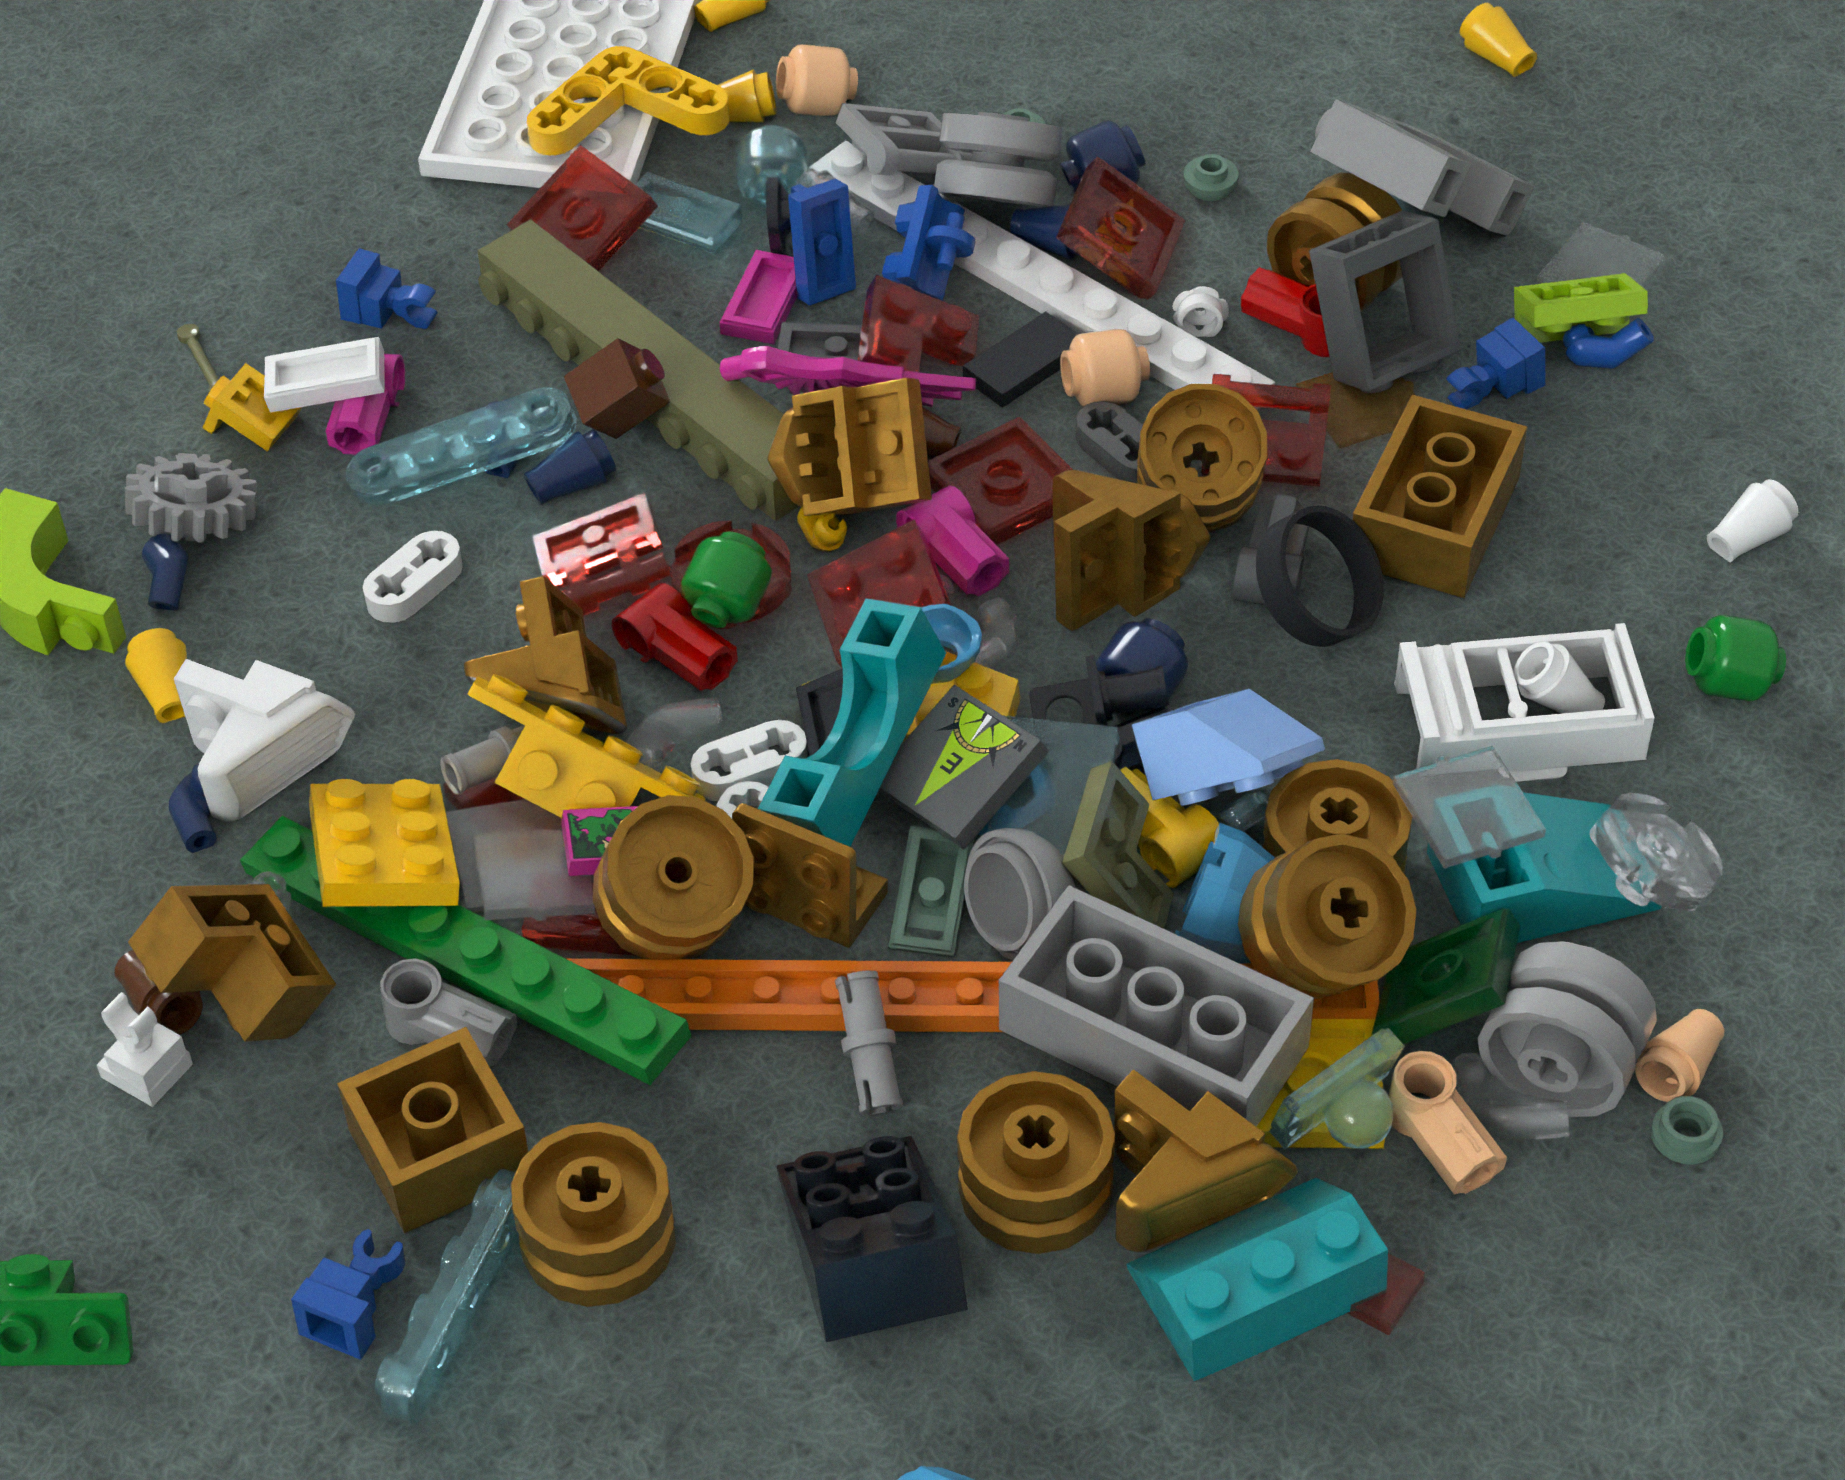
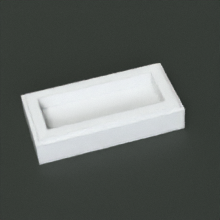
(324, 374)

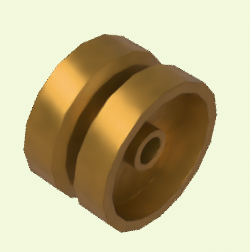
(1326, 213)
(1335, 800)
(698, 850)
(1328, 916)
(1035, 1162)
(593, 1214)

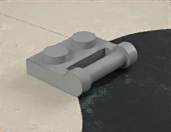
(896, 138)

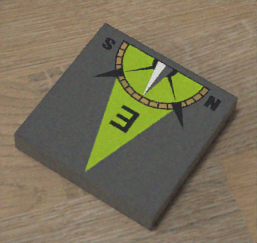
(961, 766)

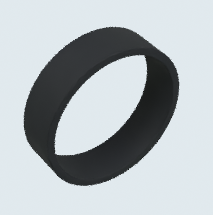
(1358, 556)

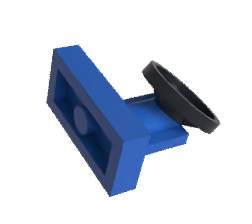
(820, 236)

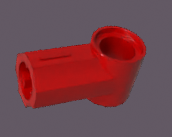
(1286, 306)
(665, 629)

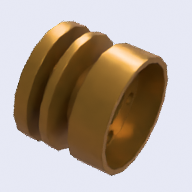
(1211, 427)

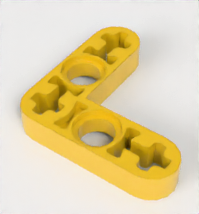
(620, 78)

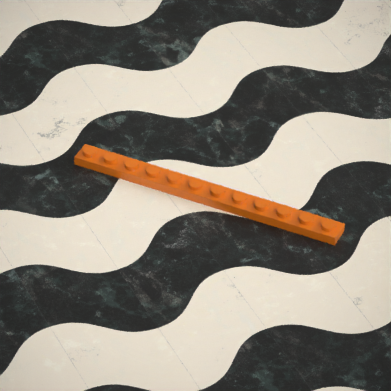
(805, 997)

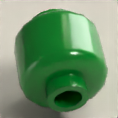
(726, 579)
(1735, 658)

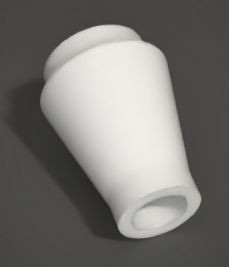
(1756, 518)
(1554, 679)

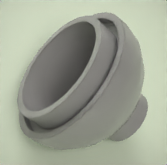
(1013, 886)

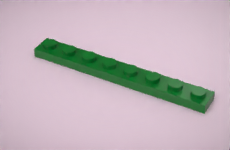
(491, 964)

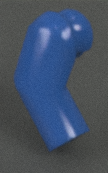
(1602, 351)

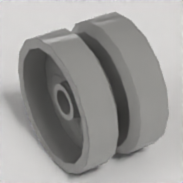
(998, 155)
(1569, 1027)

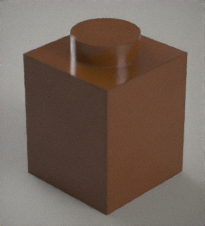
(617, 388)

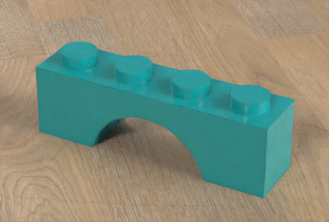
(886, 675)

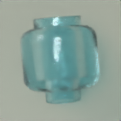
(767, 153)

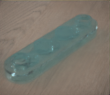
(461, 446)
(445, 1314)

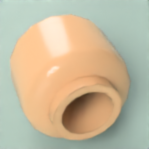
(816, 80)
(1104, 367)

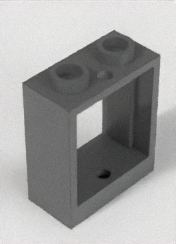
(1434, 332)

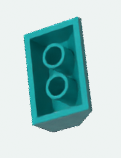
(1262, 1275)

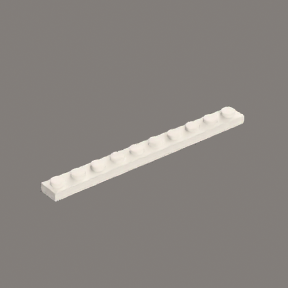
(1045, 281)

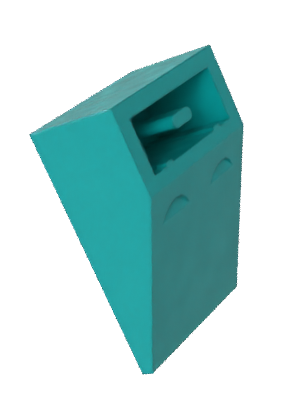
(1547, 882)

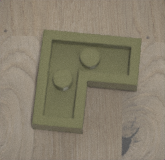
(1105, 846)

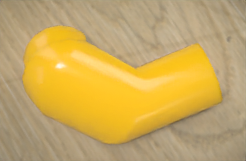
(822, 531)

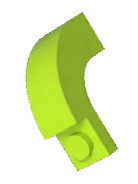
(31, 604)

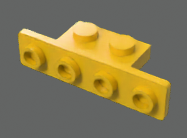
(565, 767)

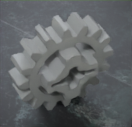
(190, 497)

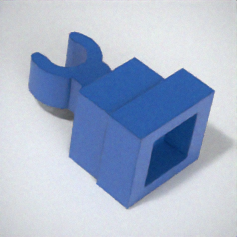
(373, 292)
(1505, 359)
(339, 1300)

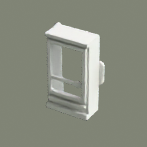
(1531, 746)

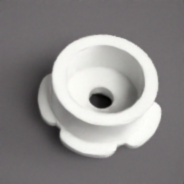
(1212, 317)

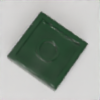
(1449, 977)

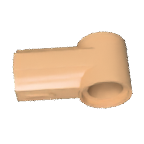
(1444, 1124)

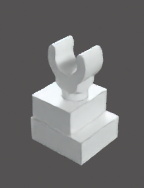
(146, 1054)

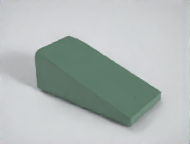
(930, 893)

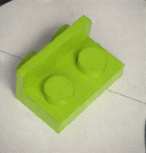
(1597, 302)

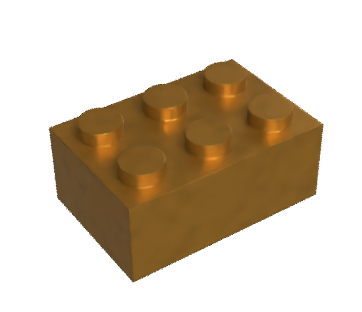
(1440, 493)

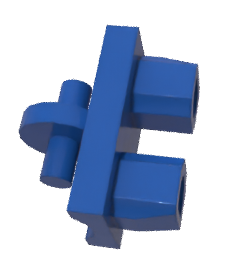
(931, 243)

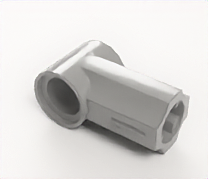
(441, 1010)

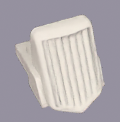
(256, 732)

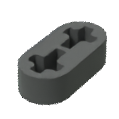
(1108, 448)

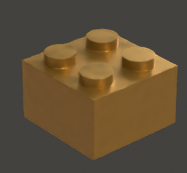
(432, 1127)

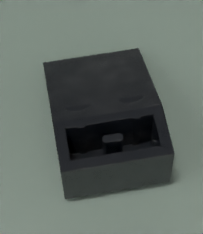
(872, 1237)

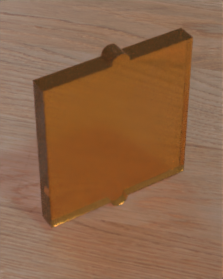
(1361, 415)

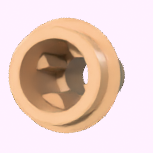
(1679, 1056)

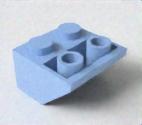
(1221, 747)

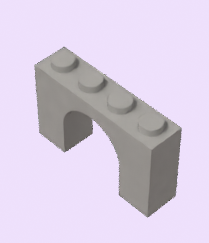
(1420, 167)

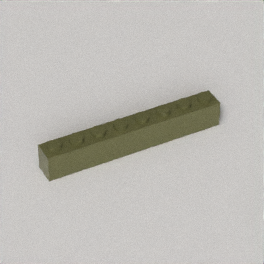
(584, 311)

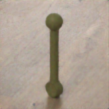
(190, 335)

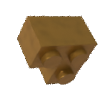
(241, 950)

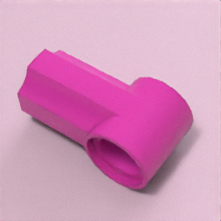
(360, 420)
(957, 541)

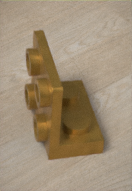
(808, 878)

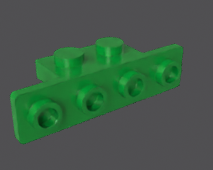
(54, 1326)

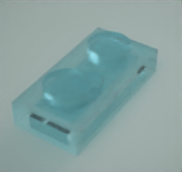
(689, 214)

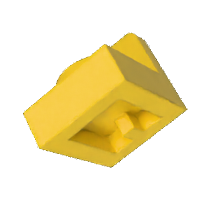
(243, 407)

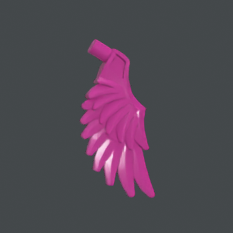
(817, 373)

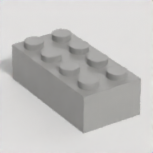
(1140, 998)

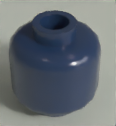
(1110, 143)
(1143, 647)

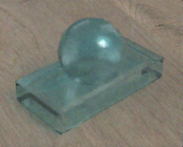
(1344, 1097)

